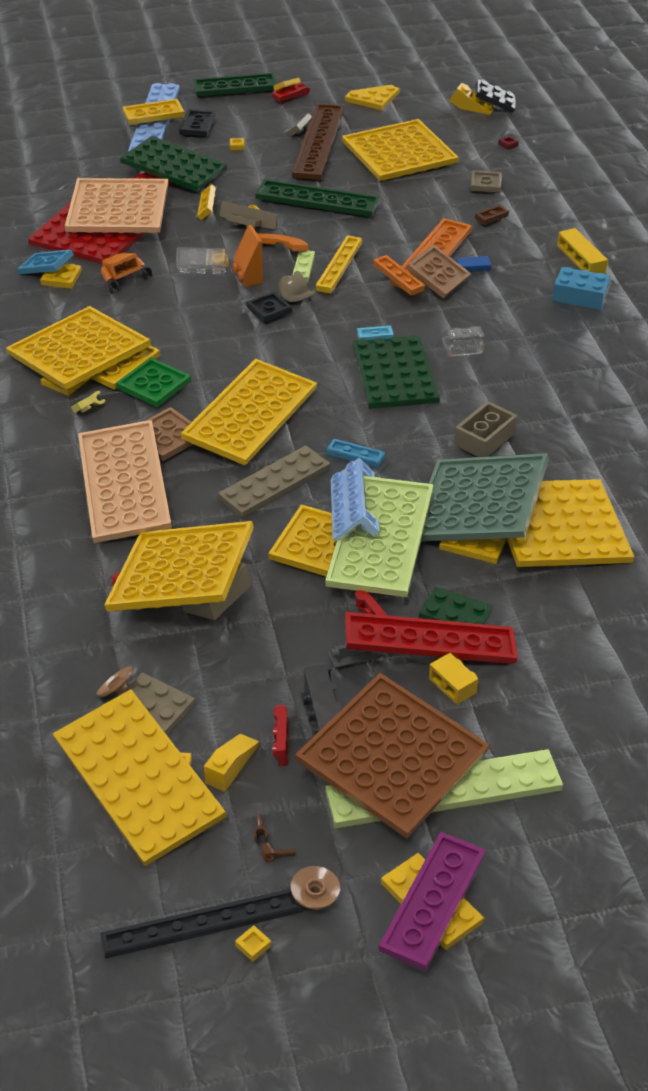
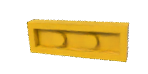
(206, 202)

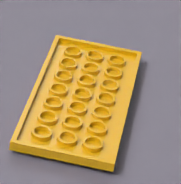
(249, 411)
(139, 777)

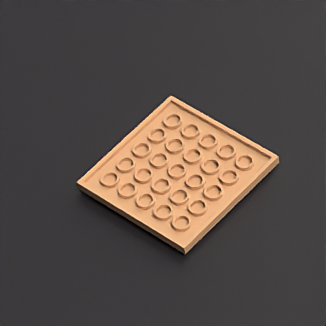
(117, 205)

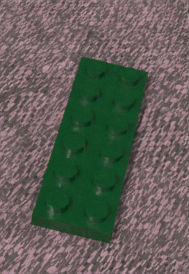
(234, 84)

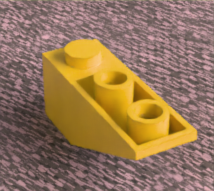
(465, 99)

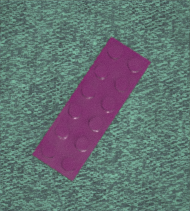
(432, 901)

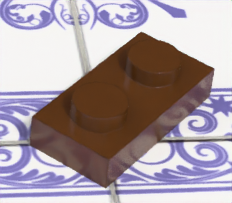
(491, 214)

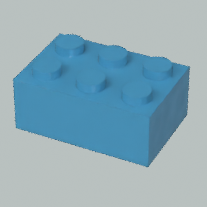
(581, 288)

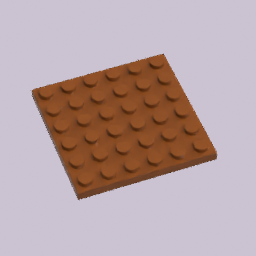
(392, 754)

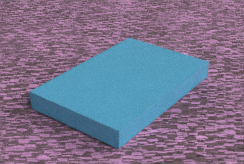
(45, 261)

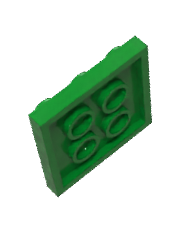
(153, 382)

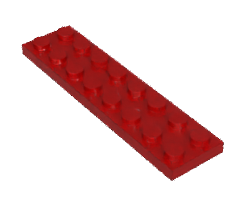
(430, 637)

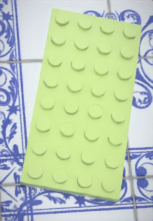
(387, 559)

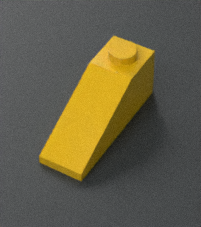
(228, 761)

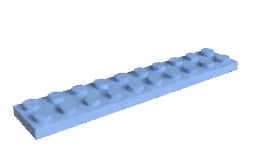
(157, 93)

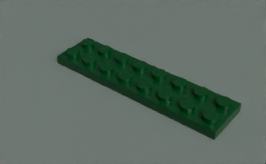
(318, 197)

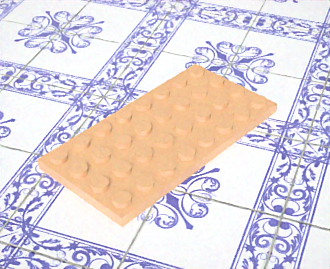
(123, 481)

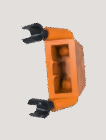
(120, 266)

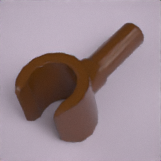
(260, 830)
(270, 854)

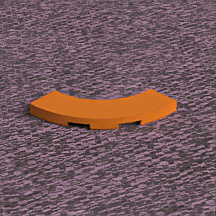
(290, 242)

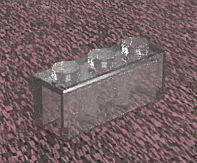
(201, 260)

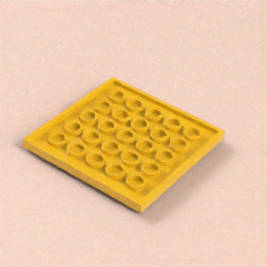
(399, 149)
(78, 347)
(572, 527)
(180, 567)

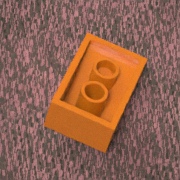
(248, 259)

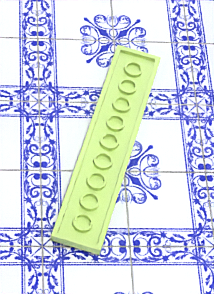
(485, 783)

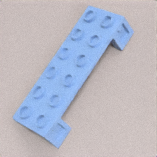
(349, 500)

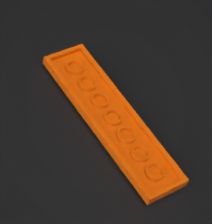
(445, 236)

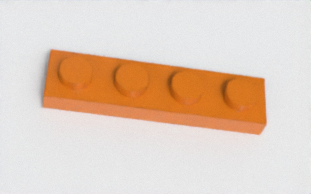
(399, 275)

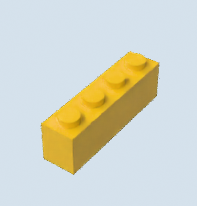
(581, 251)

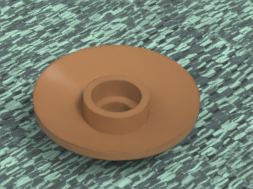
(116, 683)
(315, 879)

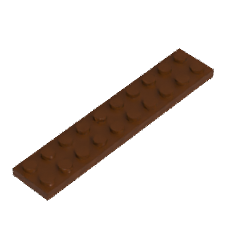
(318, 142)

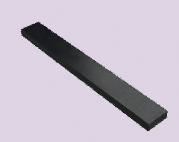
(199, 923)

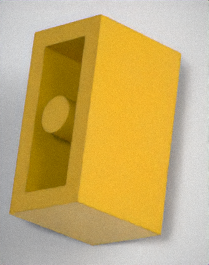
(453, 678)

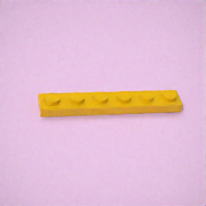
(338, 264)

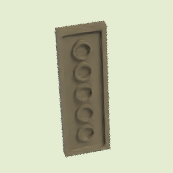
(273, 481)

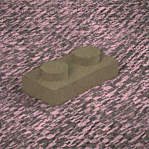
(300, 125)

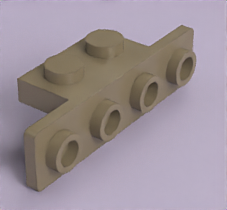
(248, 216)

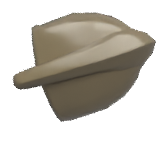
(294, 287)

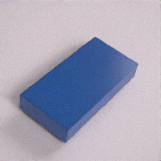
(475, 263)

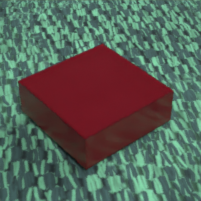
(508, 142)

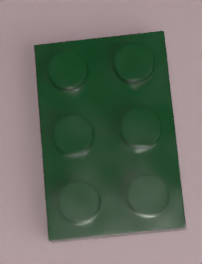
(454, 607)

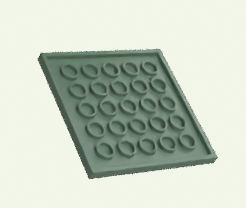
(484, 497)

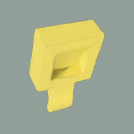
(84, 405)

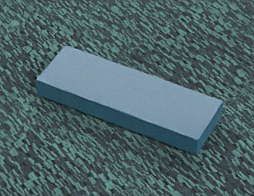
(353, 451)

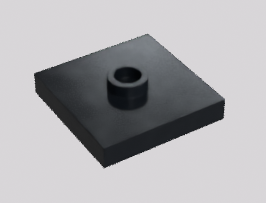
(269, 307)

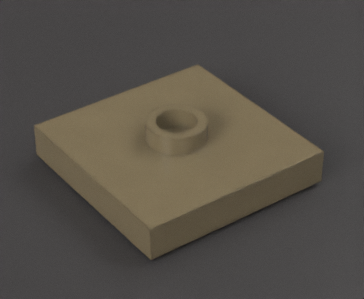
(486, 181)

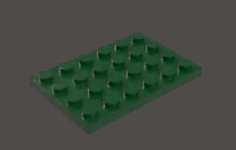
(174, 163)
(395, 372)

